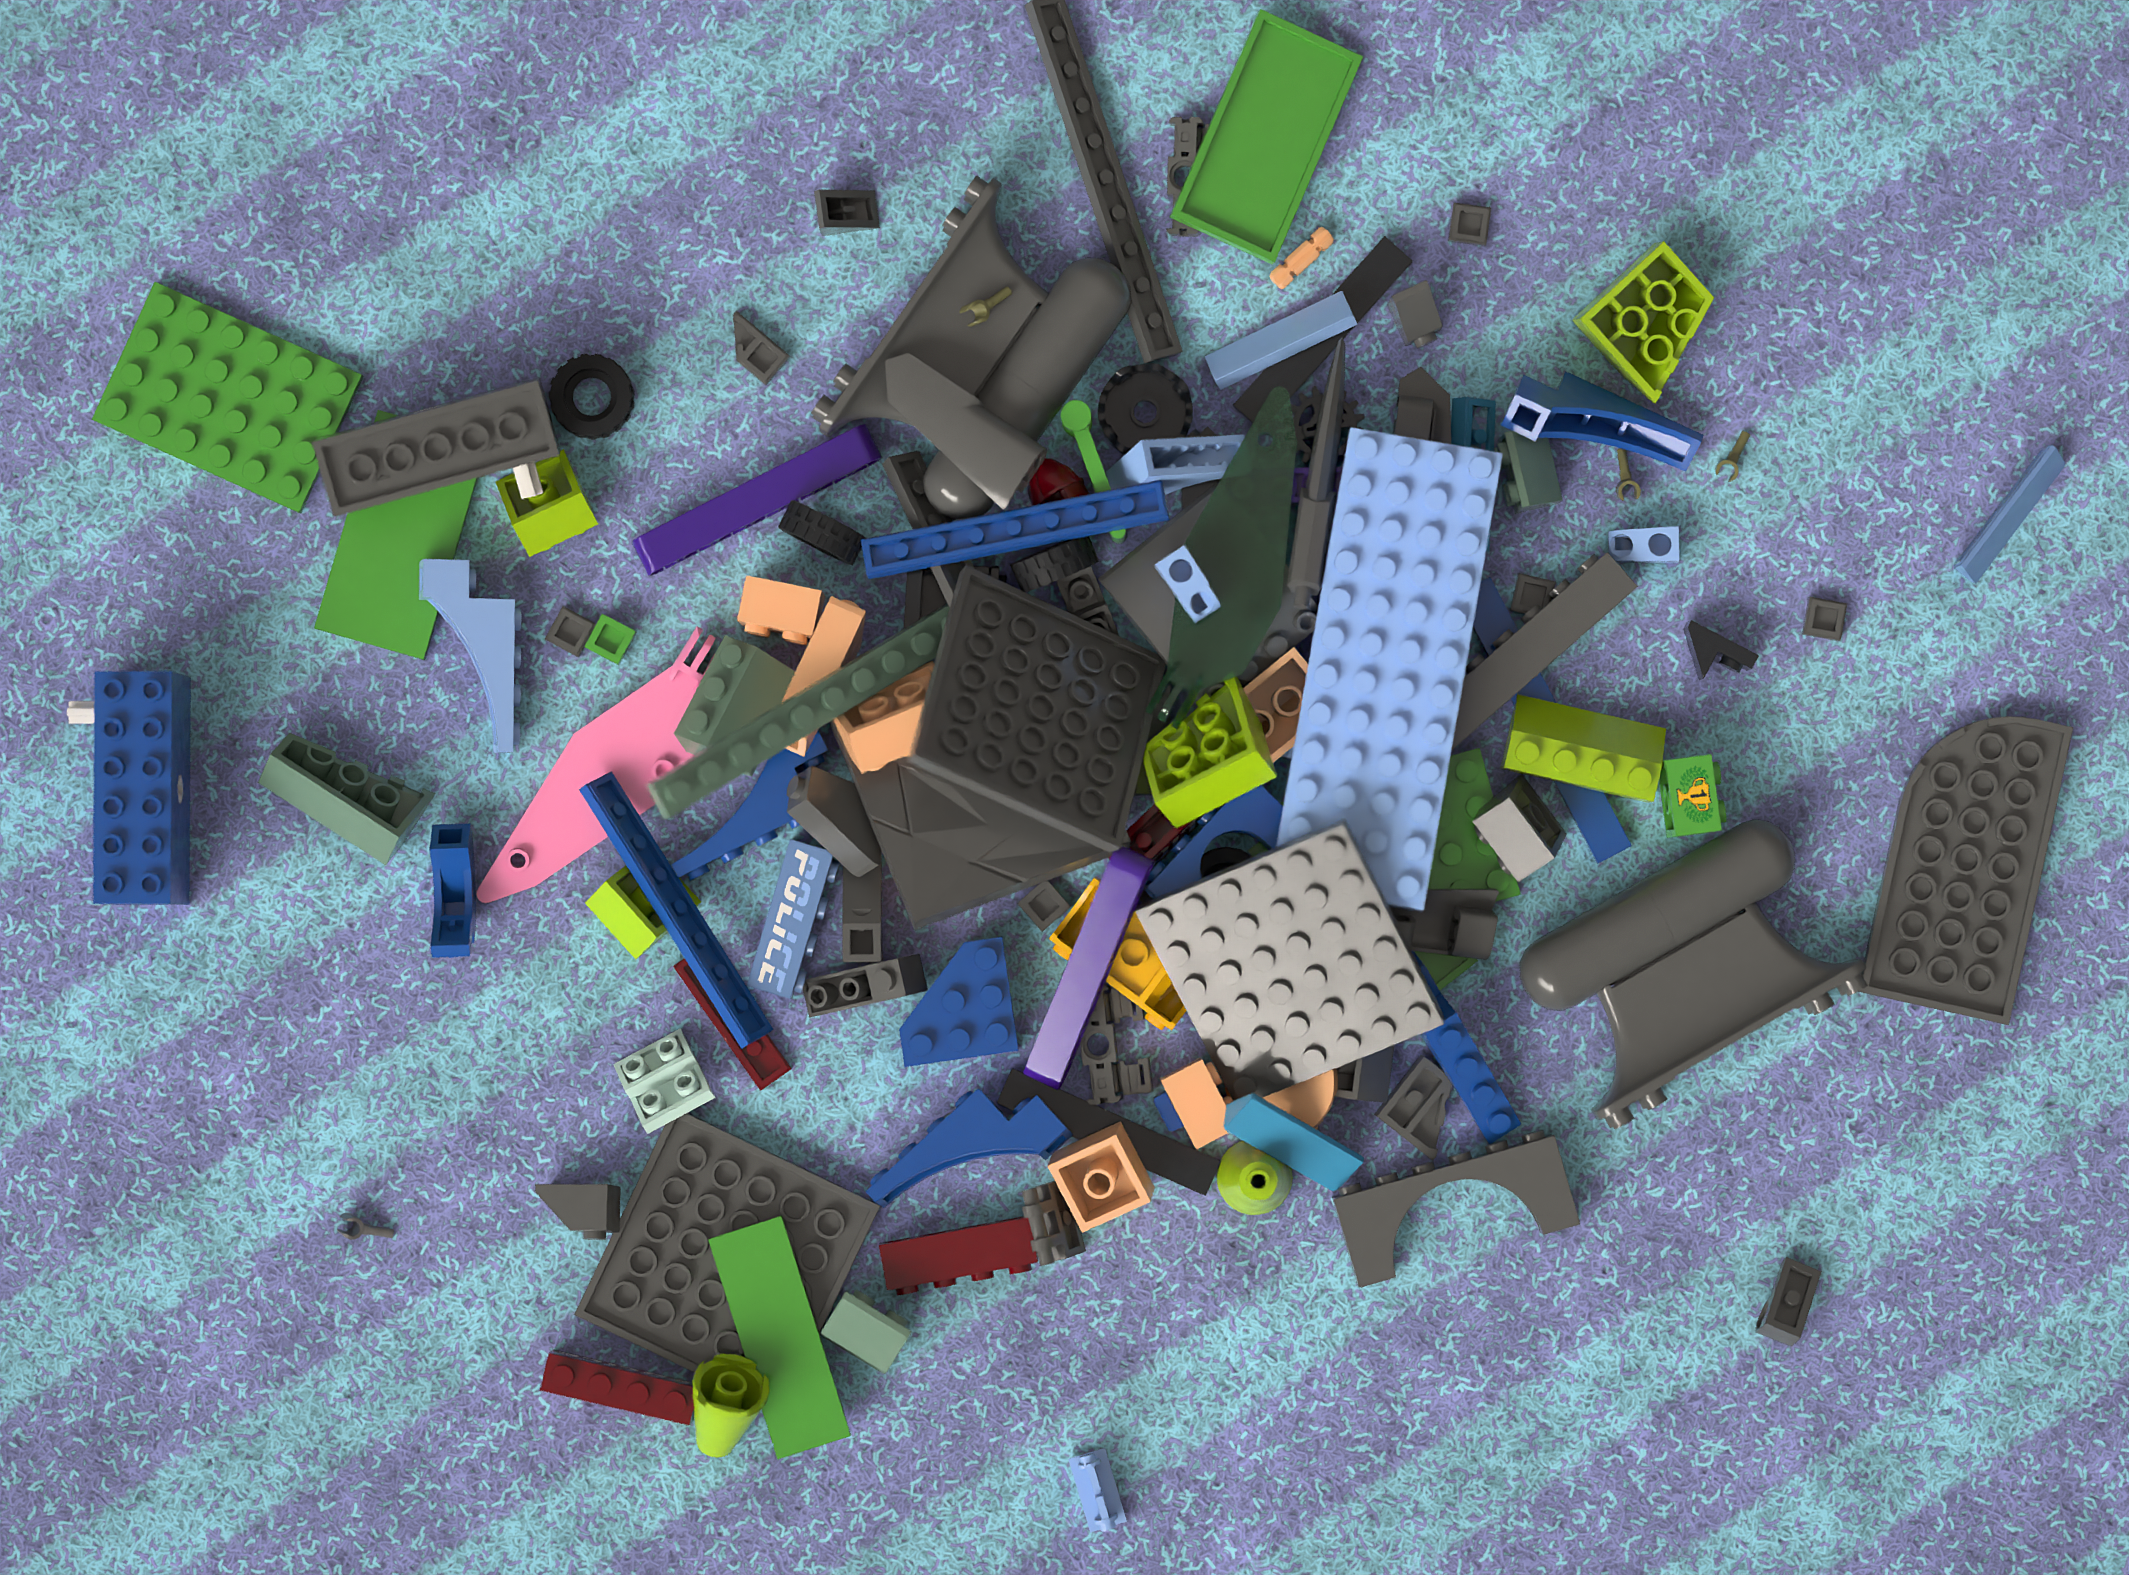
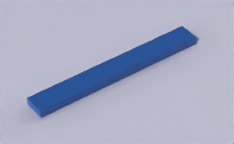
(1015, 529)
(1588, 807)
(676, 909)

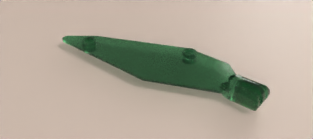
(1242, 555)

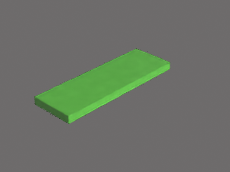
(780, 1336)

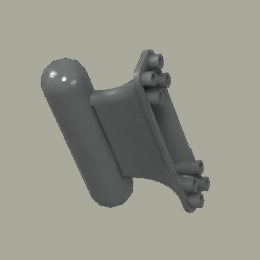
(1014, 362)
(1685, 963)

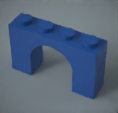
(1251, 814)

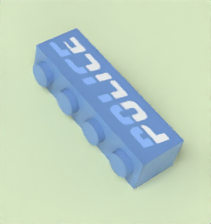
(791, 920)

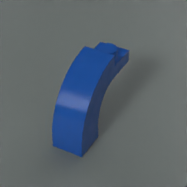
(453, 890)

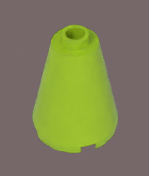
(1235, 1176)
(726, 1401)

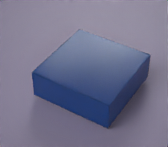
(1167, 1112)

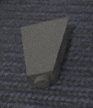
(835, 817)

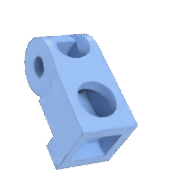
(1645, 545)
(1188, 584)

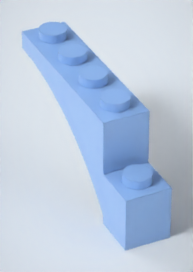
(488, 635)

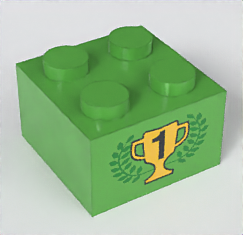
(1691, 796)

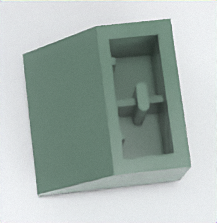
(1528, 472)
(866, 1331)

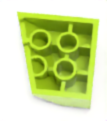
(1647, 318)
(1209, 758)

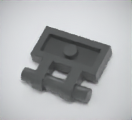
(1052, 1224)

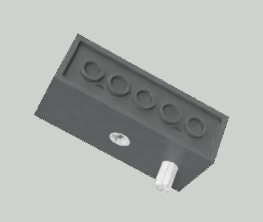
(440, 448)

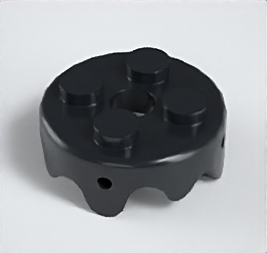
(1144, 384)

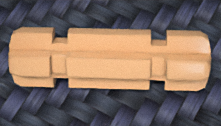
(1301, 257)

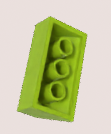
(1584, 749)

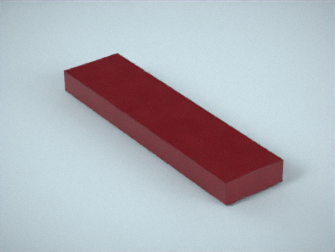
(760, 1058)

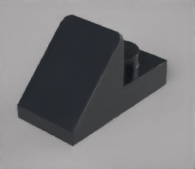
(1707, 644)

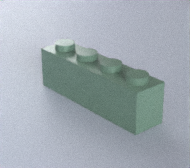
(345, 796)

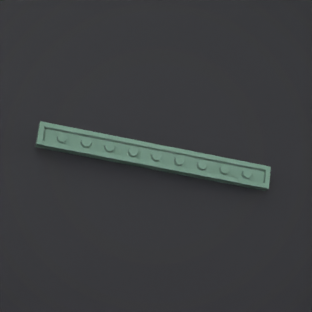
(798, 715)

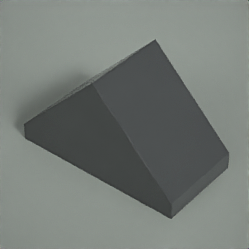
(846, 211)

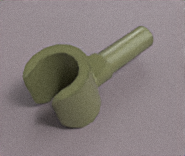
(983, 308)
(1734, 455)
(1625, 475)

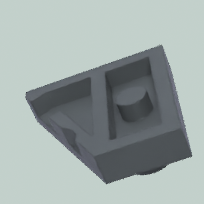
(1418, 1106)

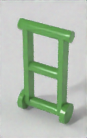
(1077, 423)

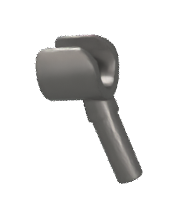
(362, 1228)

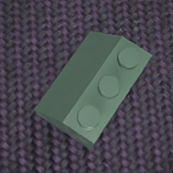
(733, 691)

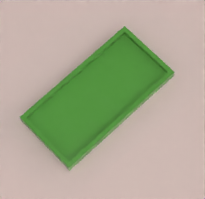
(1266, 136)
(376, 567)

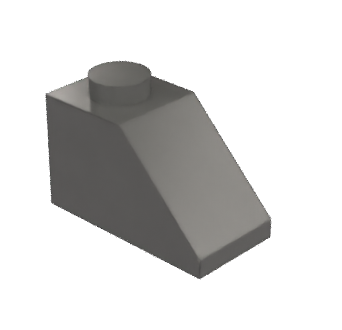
(1415, 315)
(584, 1207)

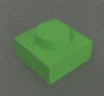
(610, 639)

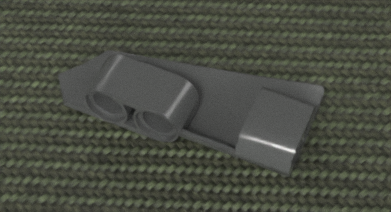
(1422, 408)
(961, 427)
(1452, 923)

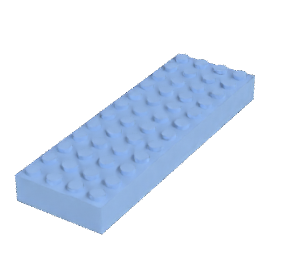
(1391, 652)

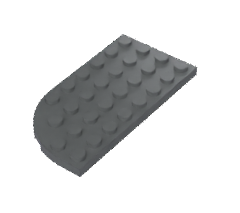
(1967, 868)

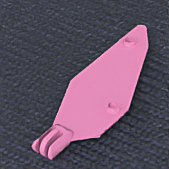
(631, 741)

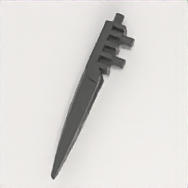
(1318, 500)

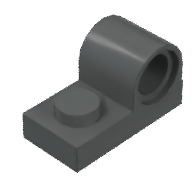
(1789, 1304)

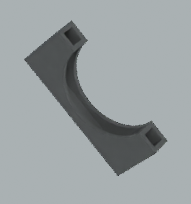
(1373, 1214)

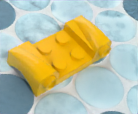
(1136, 968)

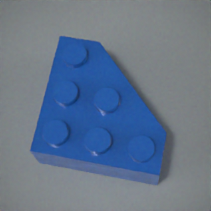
(964, 1009)

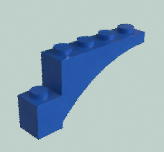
(1599, 416)
(758, 815)
(1468, 1070)
(971, 1133)

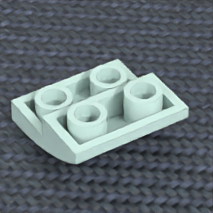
(664, 1081)

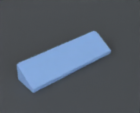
(1280, 340)

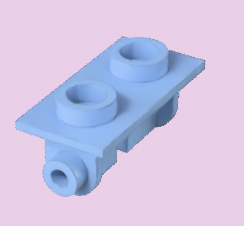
(1097, 1490)

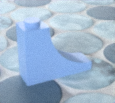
(1175, 461)

